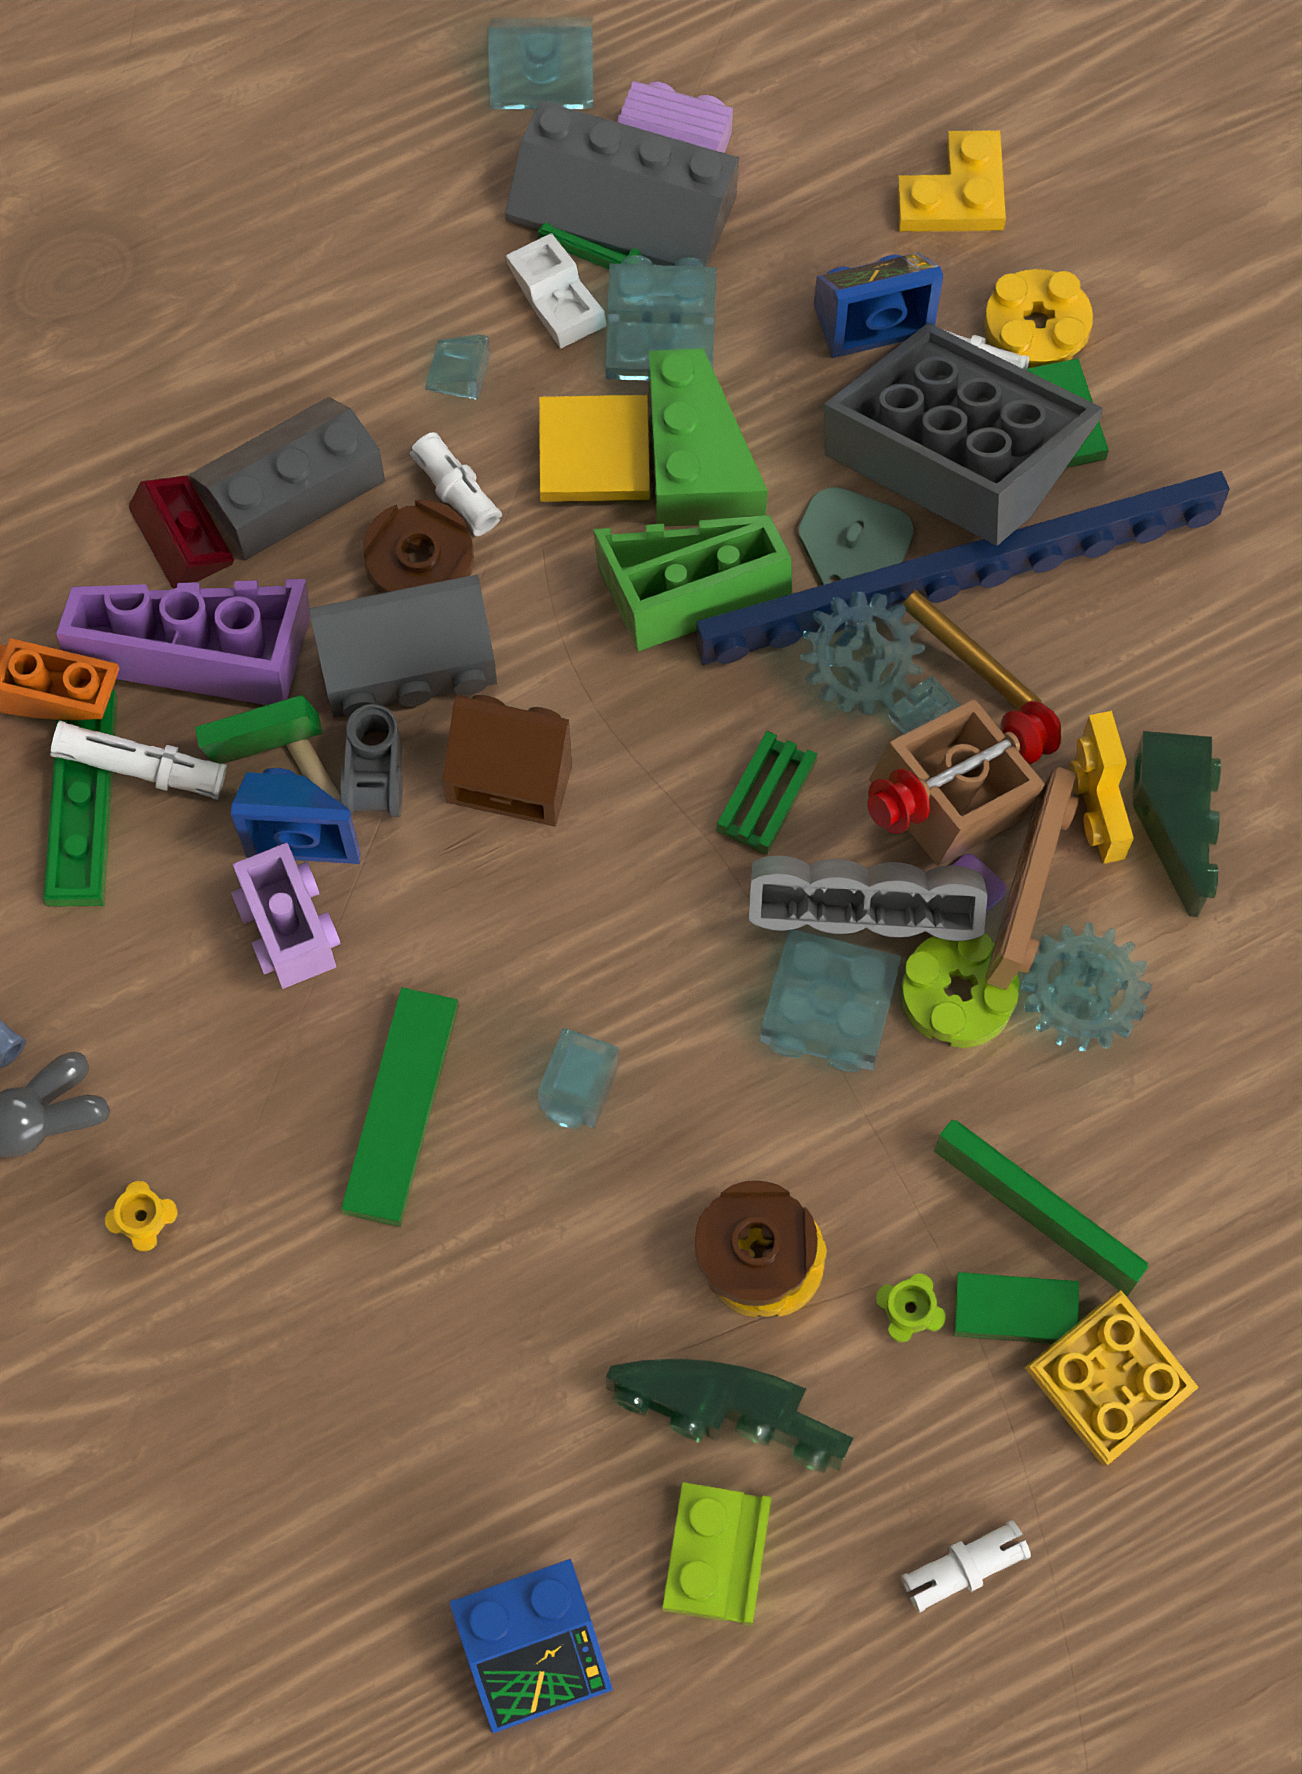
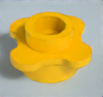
(135, 1199)

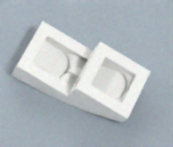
(554, 290)

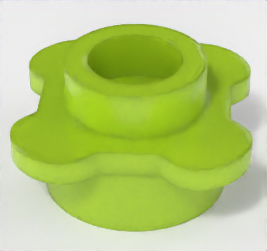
(913, 1290)

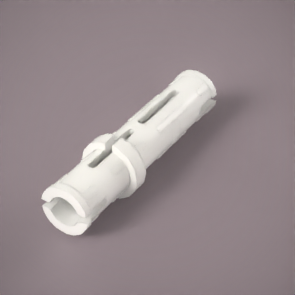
(128, 757)

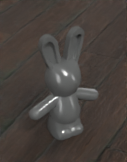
(29, 1119)

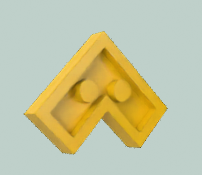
(966, 197)
(1098, 772)

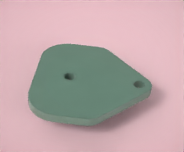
(839, 545)

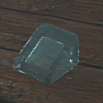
(459, 366)

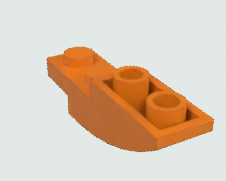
(53, 682)

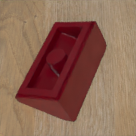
(179, 530)

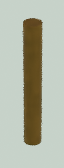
(968, 650)

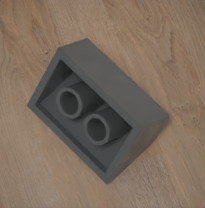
(290, 476)
(405, 645)

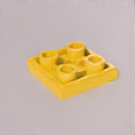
(594, 448)
(1111, 1377)

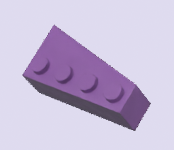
(194, 639)

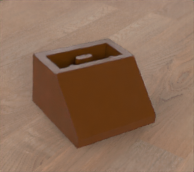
(507, 759)

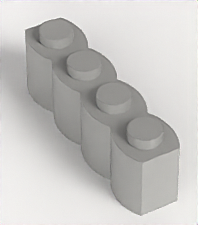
(885, 898)

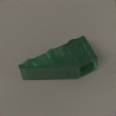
(1173, 804)

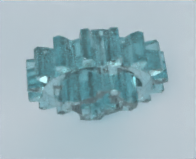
(858, 630)
(1096, 964)

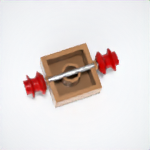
(962, 776)

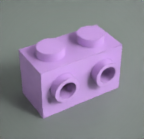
(279, 900)

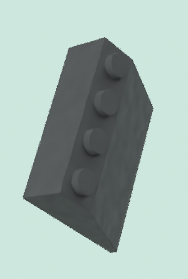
(958, 431)

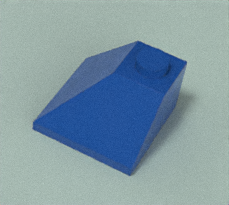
(293, 810)

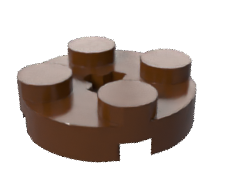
(412, 526)
(780, 1218)

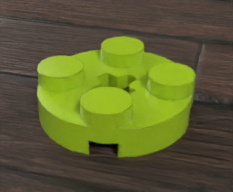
(948, 1017)

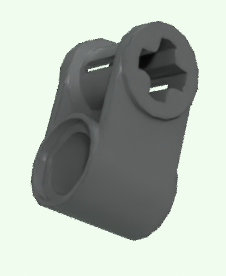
(372, 773)

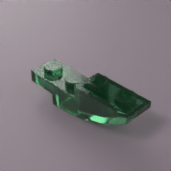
(707, 1393)

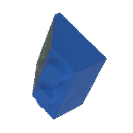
(877, 302)
(531, 1646)

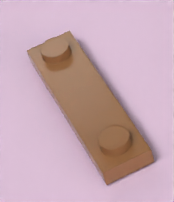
(1014, 946)

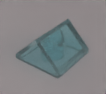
(541, 61)

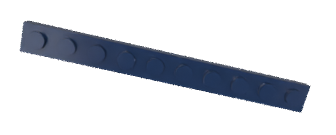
(947, 572)

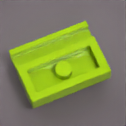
(717, 1554)

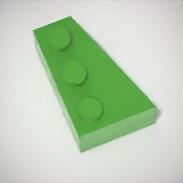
(697, 445)
(691, 574)

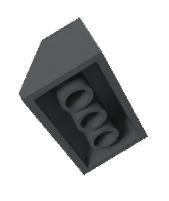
(621, 186)

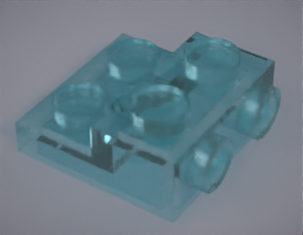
(657, 311)
(829, 1001)

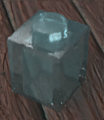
(577, 1079)

